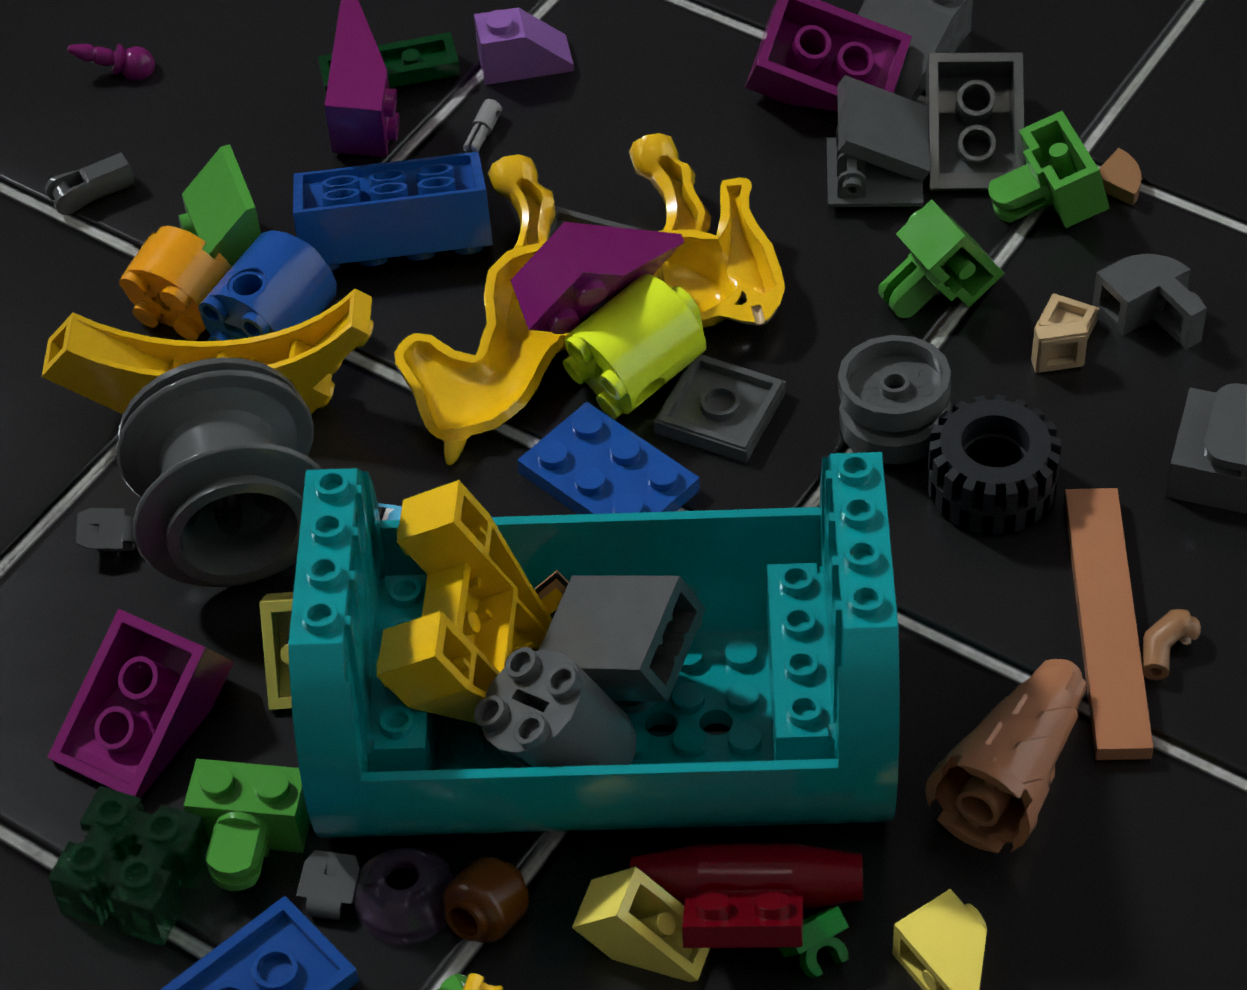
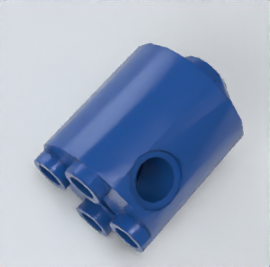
(269, 289)

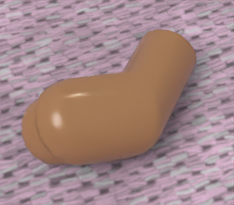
(1157, 640)

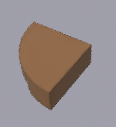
(1121, 177)

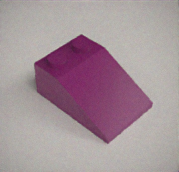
(817, 44)
(358, 94)
(584, 270)
(138, 704)

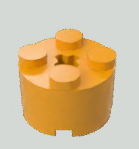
(172, 280)

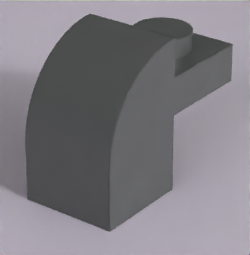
(1148, 290)

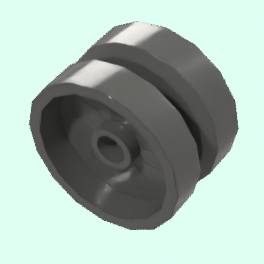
(893, 396)

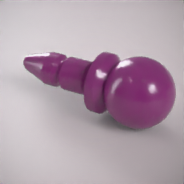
(133, 63)

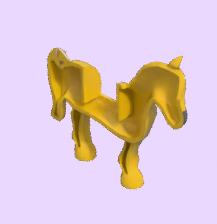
(479, 392)

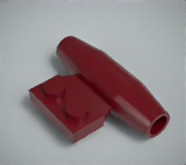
(752, 890)

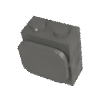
(1212, 450)
(627, 634)

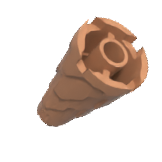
(1004, 767)

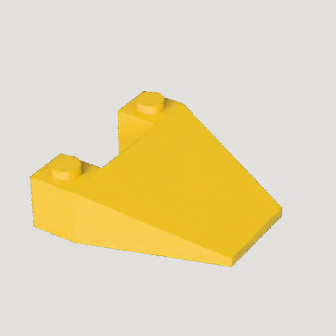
(472, 611)

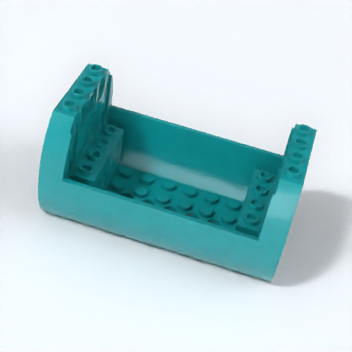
(786, 656)

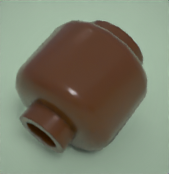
(485, 900)

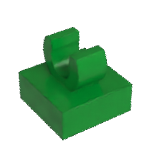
(819, 933)

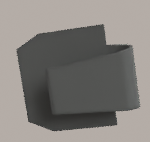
(112, 534)
(329, 888)

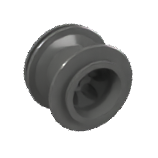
(217, 471)

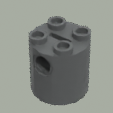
(553, 714)

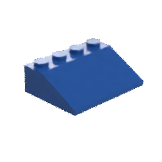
(393, 209)

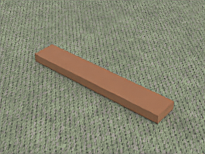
(1107, 625)

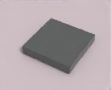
(883, 128)
(720, 407)

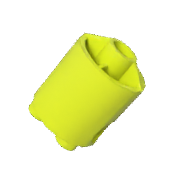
(635, 344)

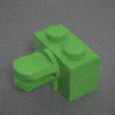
(1055, 174)
(940, 260)
(246, 816)

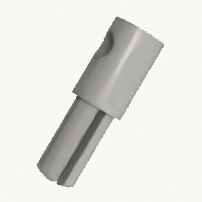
(482, 125)

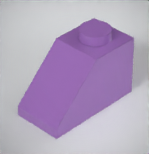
(519, 46)

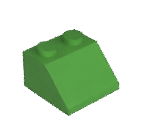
(221, 208)

